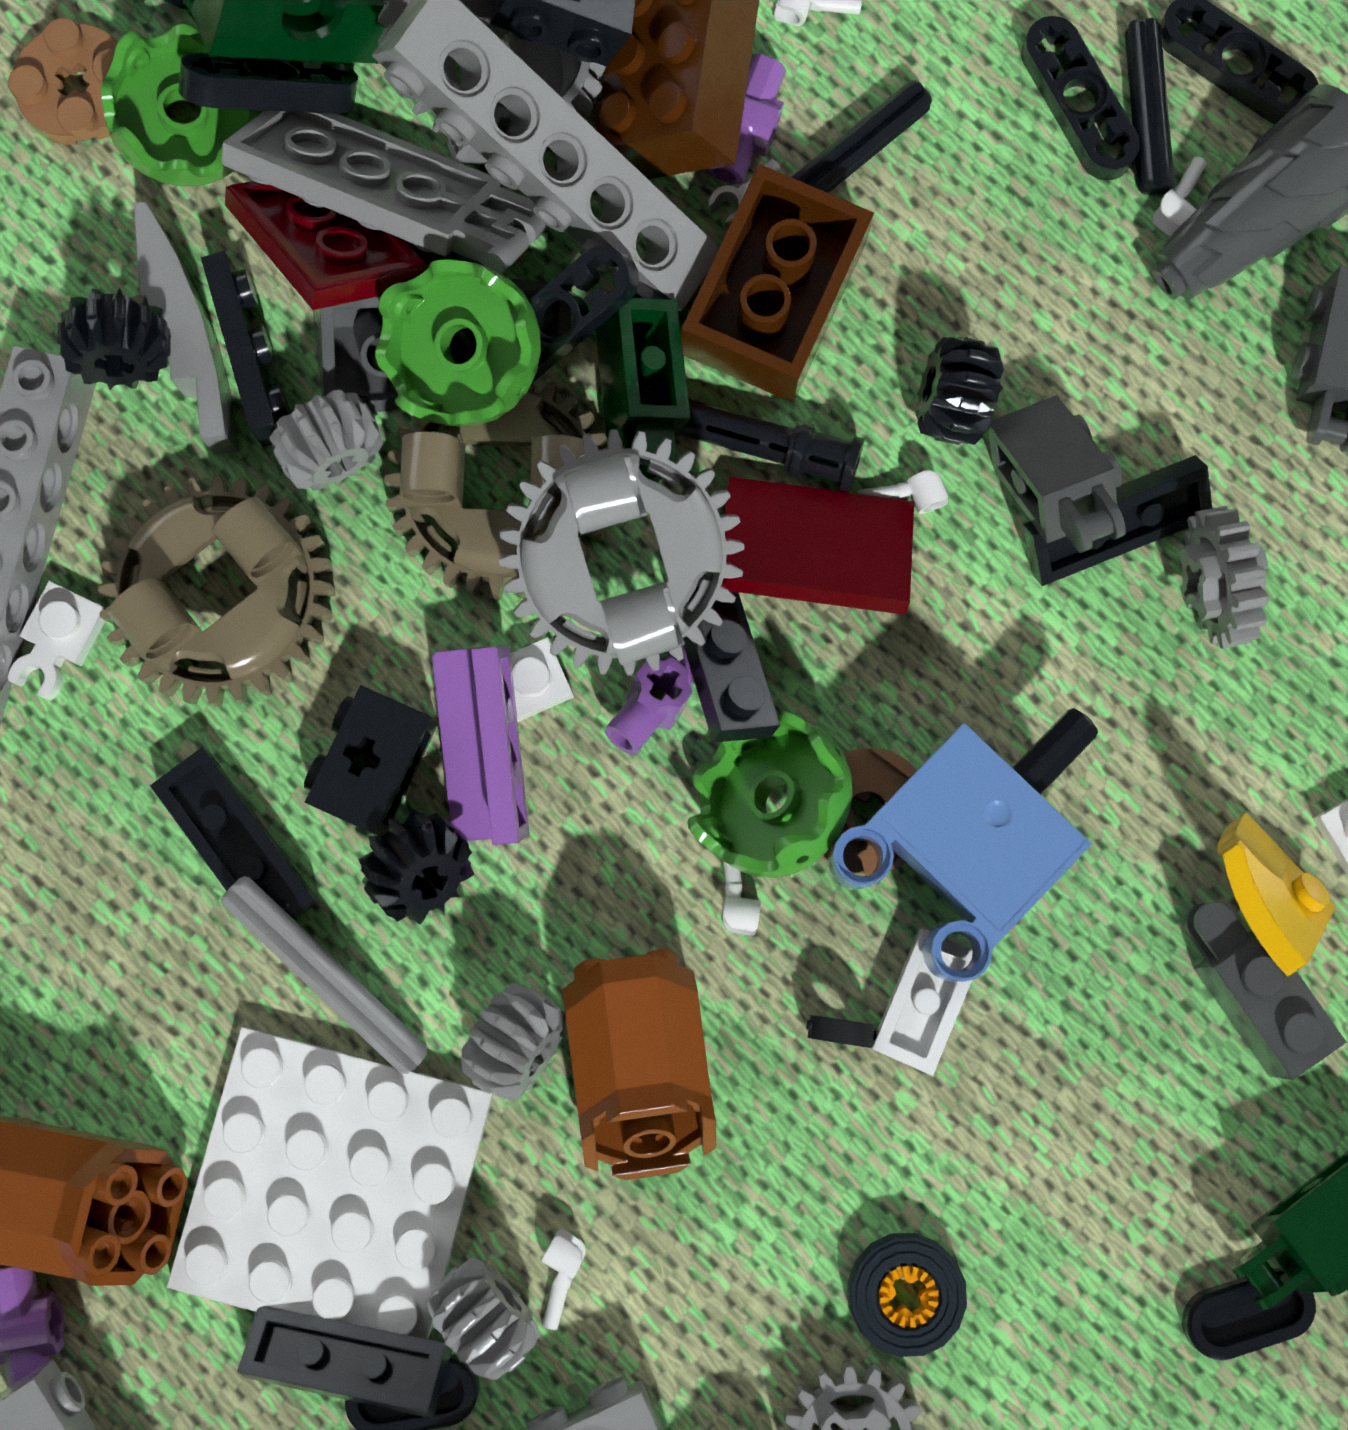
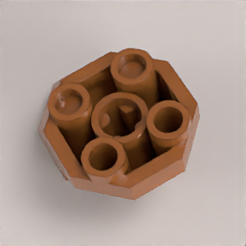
(639, 1064)
(85, 1203)

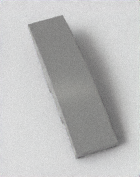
(195, 353)

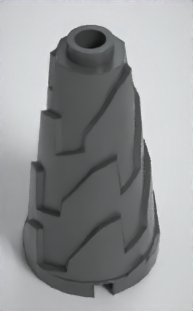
(1268, 201)

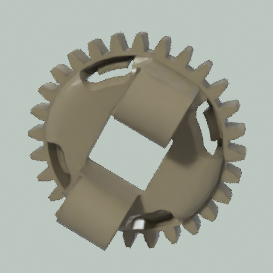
(434, 486)
(250, 637)

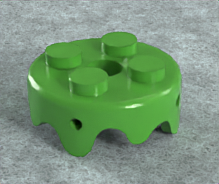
(134, 104)
(417, 338)
(736, 790)

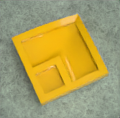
(1275, 896)

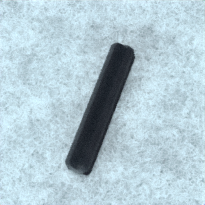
(1149, 106)
(866, 137)

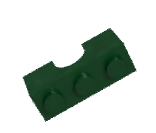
(291, 29)

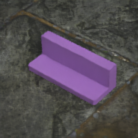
(481, 744)

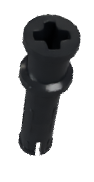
(798, 449)

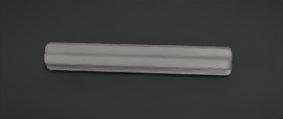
(324, 975)

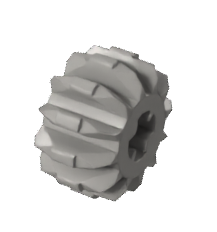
(326, 440)
(512, 1041)
(483, 1319)

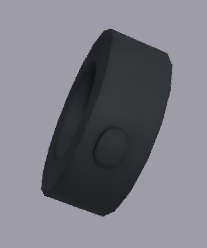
(841, 1031)

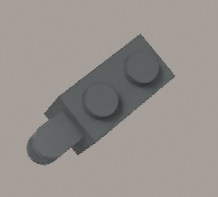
(1324, 361)
(1058, 473)
(1267, 1008)

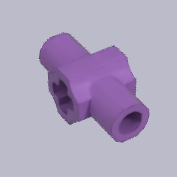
(759, 117)
(646, 714)
(29, 1323)

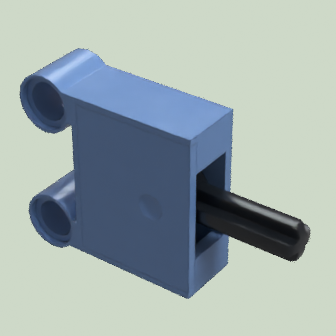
(977, 835)

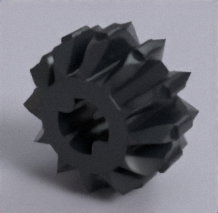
(113, 339)
(959, 390)
(416, 866)

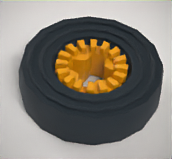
(941, 1298)

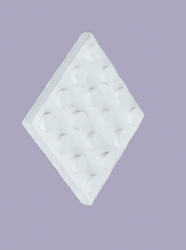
(330, 1186)

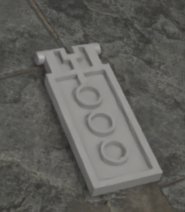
(386, 185)

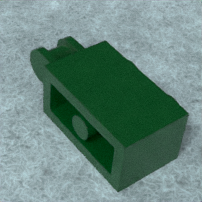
(643, 374)
(1305, 1237)

